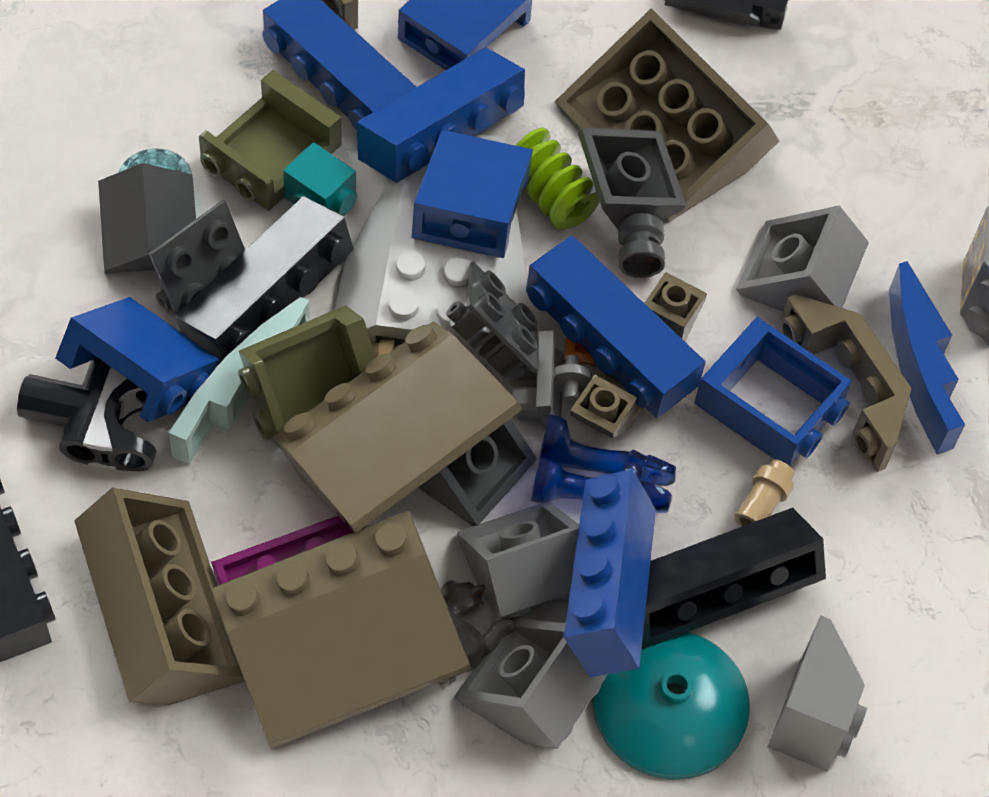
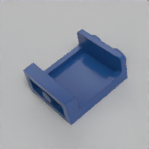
(457, 28)
(471, 193)
(142, 350)

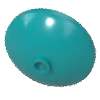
(668, 731)

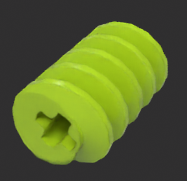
(557, 183)

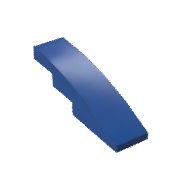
(920, 348)

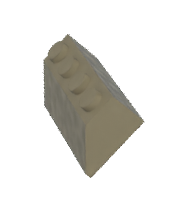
(157, 597)

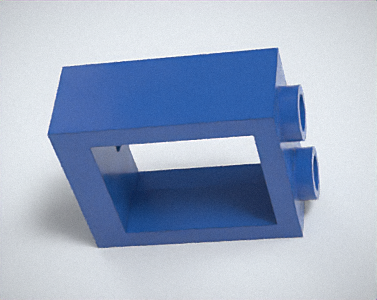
(794, 364)

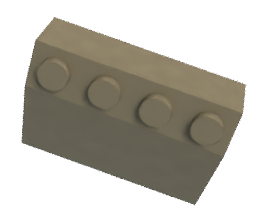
(663, 85)
(395, 425)
(340, 629)

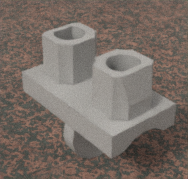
(552, 381)

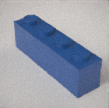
(332, 57)
(459, 100)
(614, 326)
(610, 574)

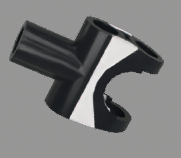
(91, 416)

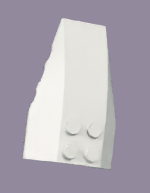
(411, 281)

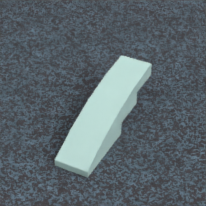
(222, 394)

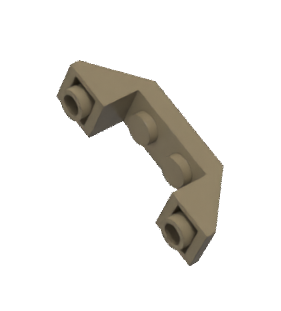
(823, 326)
(605, 401)

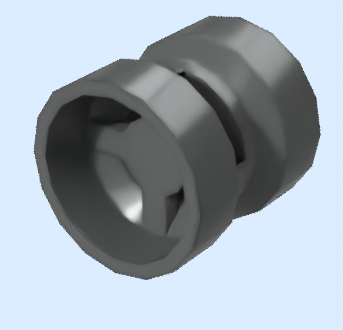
(641, 237)

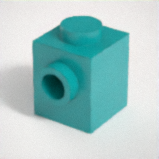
(321, 179)

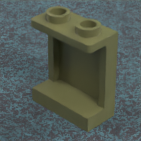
(268, 139)
(302, 365)

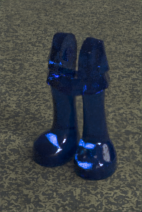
(562, 452)

